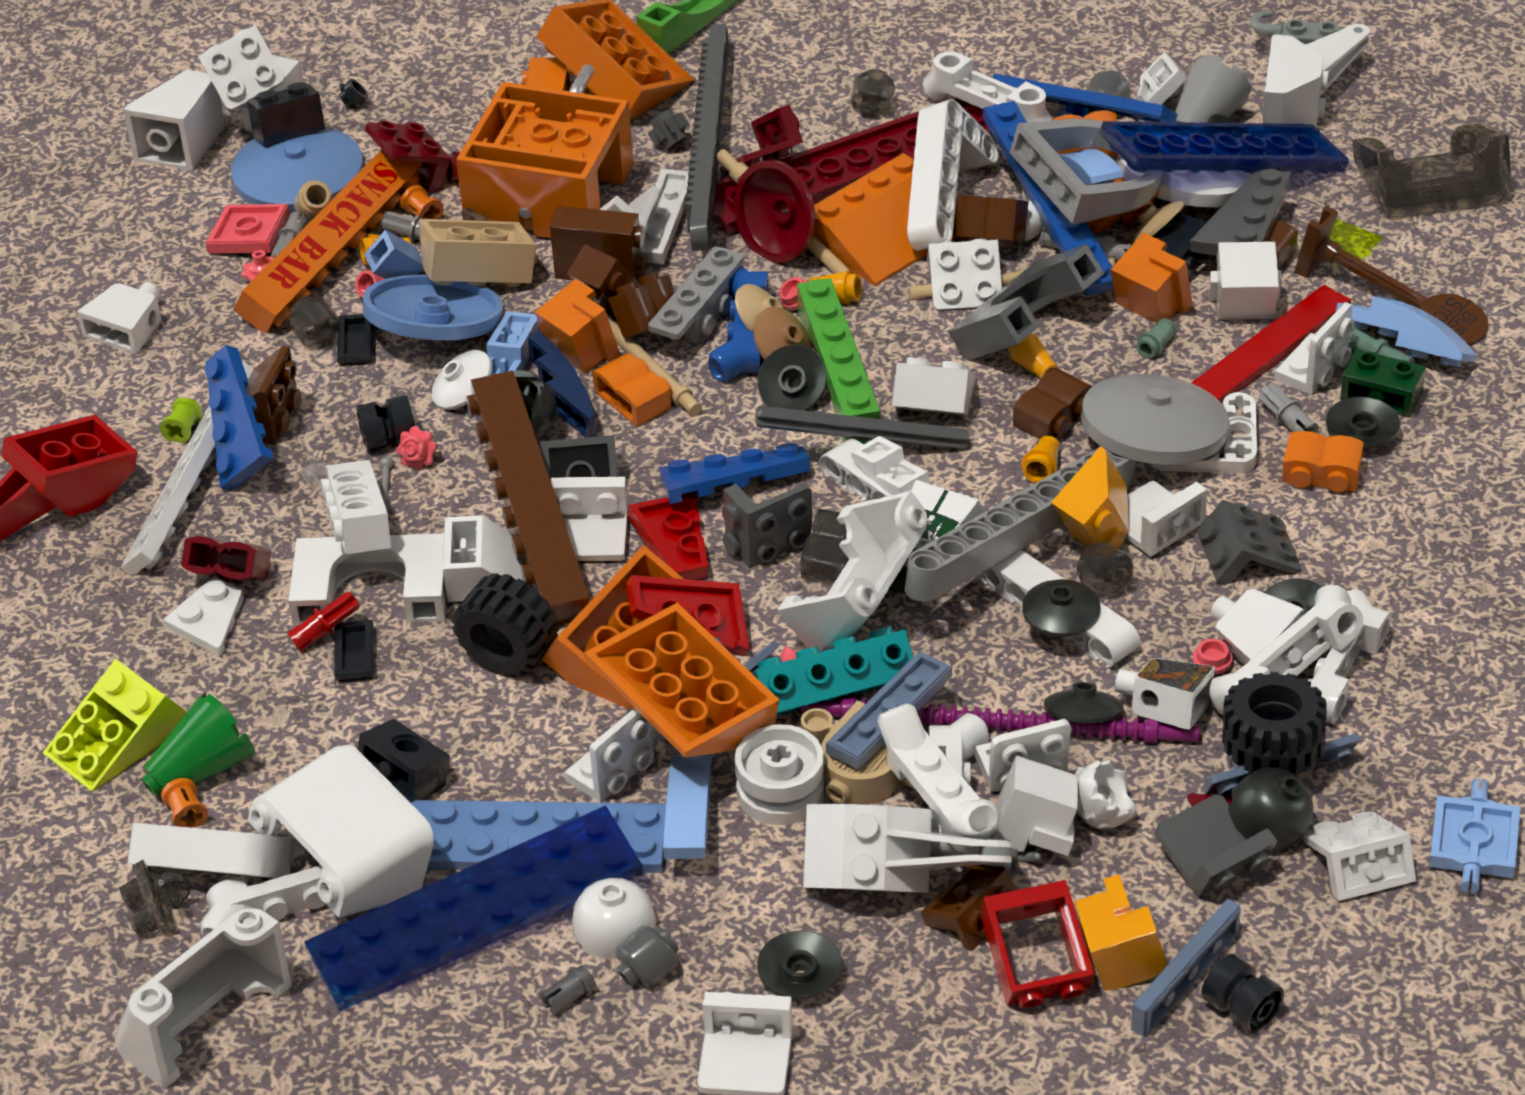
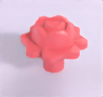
(259, 262)
(416, 448)

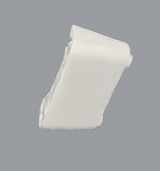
(877, 545)
(354, 826)
(237, 956)

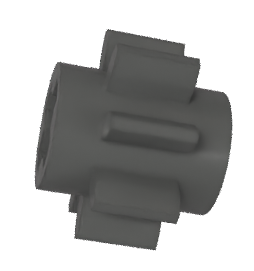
(668, 129)

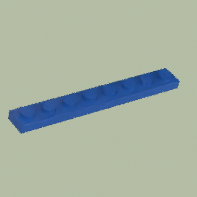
(1002, 122)

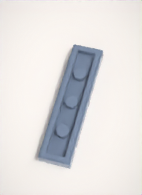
(912, 684)
(1185, 968)

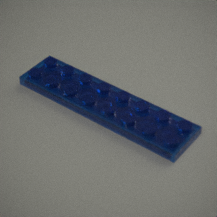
(1222, 146)
(470, 908)

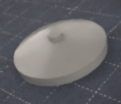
(1154, 419)

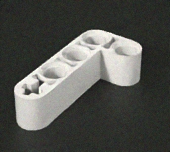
(210, 850)

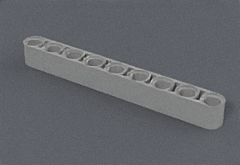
(994, 534)

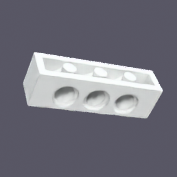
(356, 507)

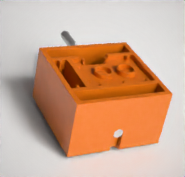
(544, 152)

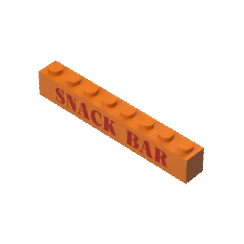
(325, 241)

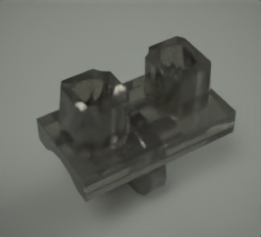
(159, 898)

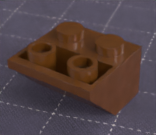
(275, 393)

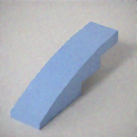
(509, 342)
(687, 807)

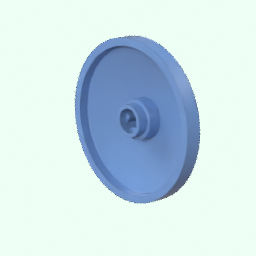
(280, 169)
(430, 311)

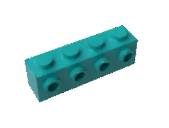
(837, 672)

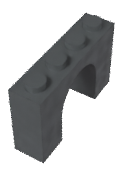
(1008, 314)

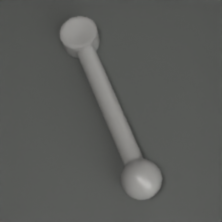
(386, 464)

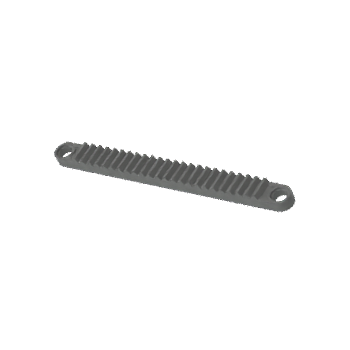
(707, 137)

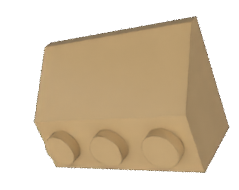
(476, 252)

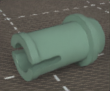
(1152, 342)

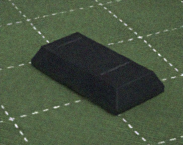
(354, 340)
(354, 651)

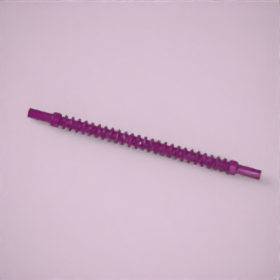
(1149, 731)

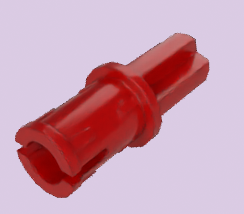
(323, 621)

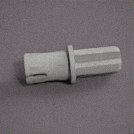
(402, 225)
(289, 232)
(1286, 410)

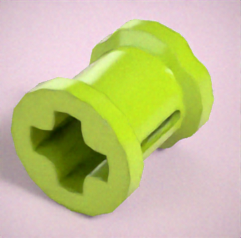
(183, 416)

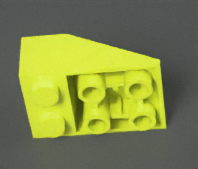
(113, 727)

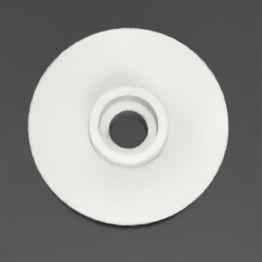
(455, 378)

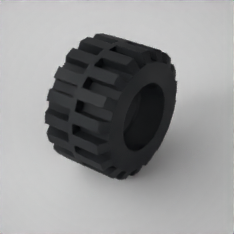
(505, 625)
(1274, 722)

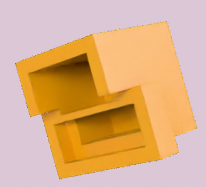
(1120, 939)

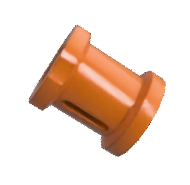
(418, 202)
(184, 804)

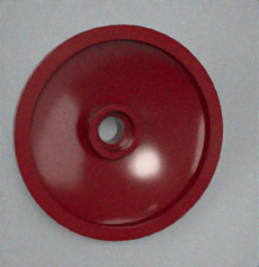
(774, 211)

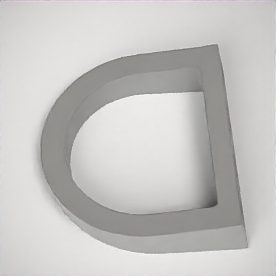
(1036, 150)

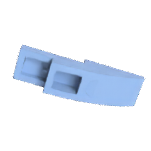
(1093, 166)
(1414, 330)

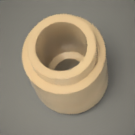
(315, 191)

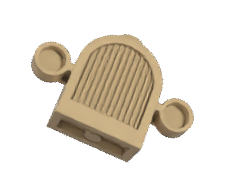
(843, 782)

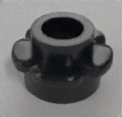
(353, 93)

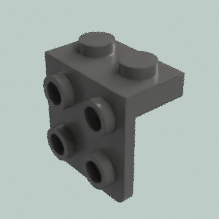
(768, 528)
(1239, 534)
(1210, 847)

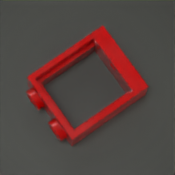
(1026, 904)

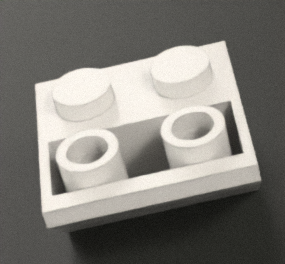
(933, 388)
(474, 550)

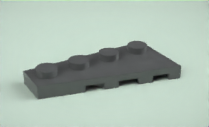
(1246, 214)

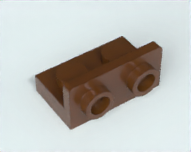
(960, 902)

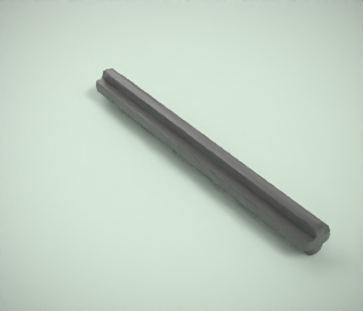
(861, 427)

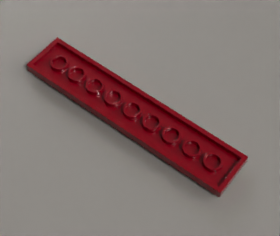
(840, 161)

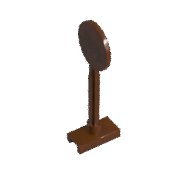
(1453, 310)

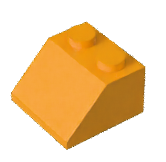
(1095, 502)

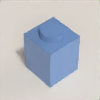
(393, 257)

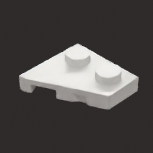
(1161, 81)
(207, 615)

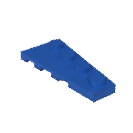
(235, 429)
(717, 469)

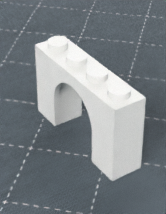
(323, 566)

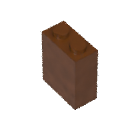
(604, 230)

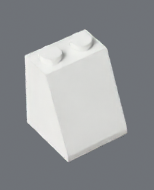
(175, 121)

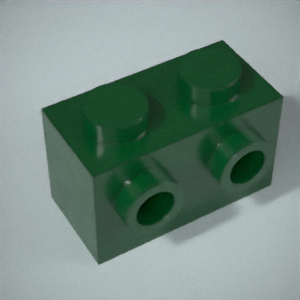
(1384, 379)

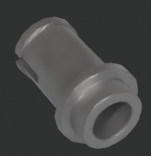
(568, 989)

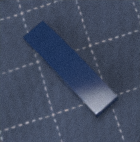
(563, 380)

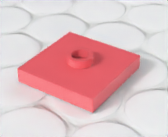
(247, 228)

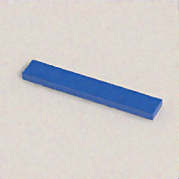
(1097, 101)

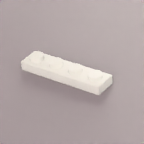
(666, 216)

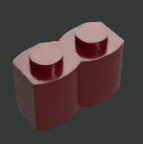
(226, 558)

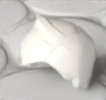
(1103, 796)

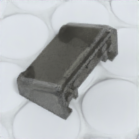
(1469, 176)

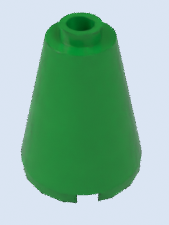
(198, 747)

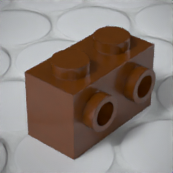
(601, 274)

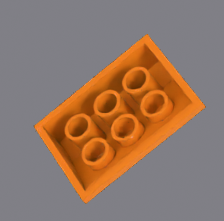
(622, 54)
(869, 222)
(599, 621)
(685, 683)

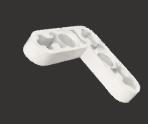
(1233, 445)

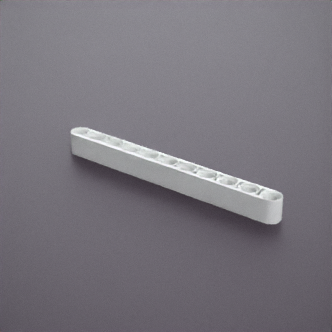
(1012, 578)

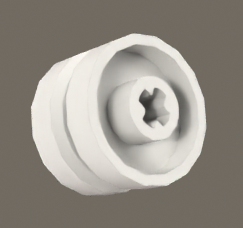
(779, 774)

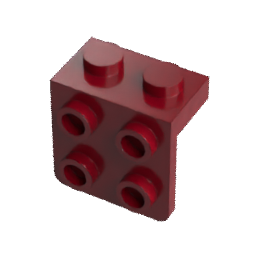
(775, 136)
(412, 144)

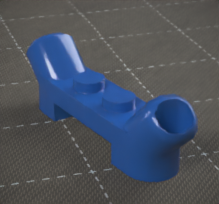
(740, 352)

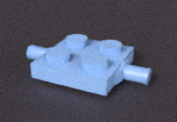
(1475, 836)

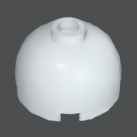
(609, 915)

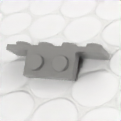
(699, 299)

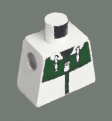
(944, 511)

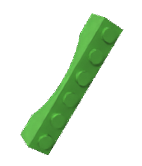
(675, 23)
(829, 331)

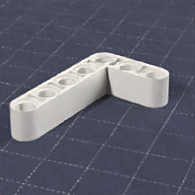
(944, 143)

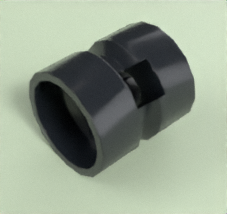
(384, 422)
(1237, 990)

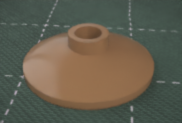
(776, 329)

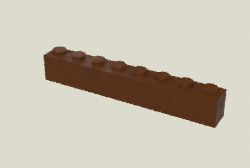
(527, 493)

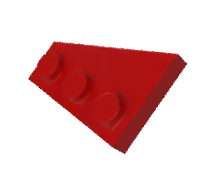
(673, 533)
(710, 603)

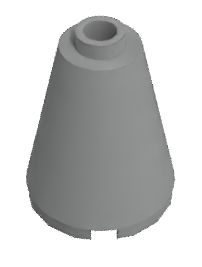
(1212, 90)

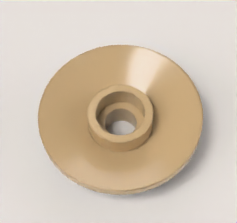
(1154, 219)
(751, 301)

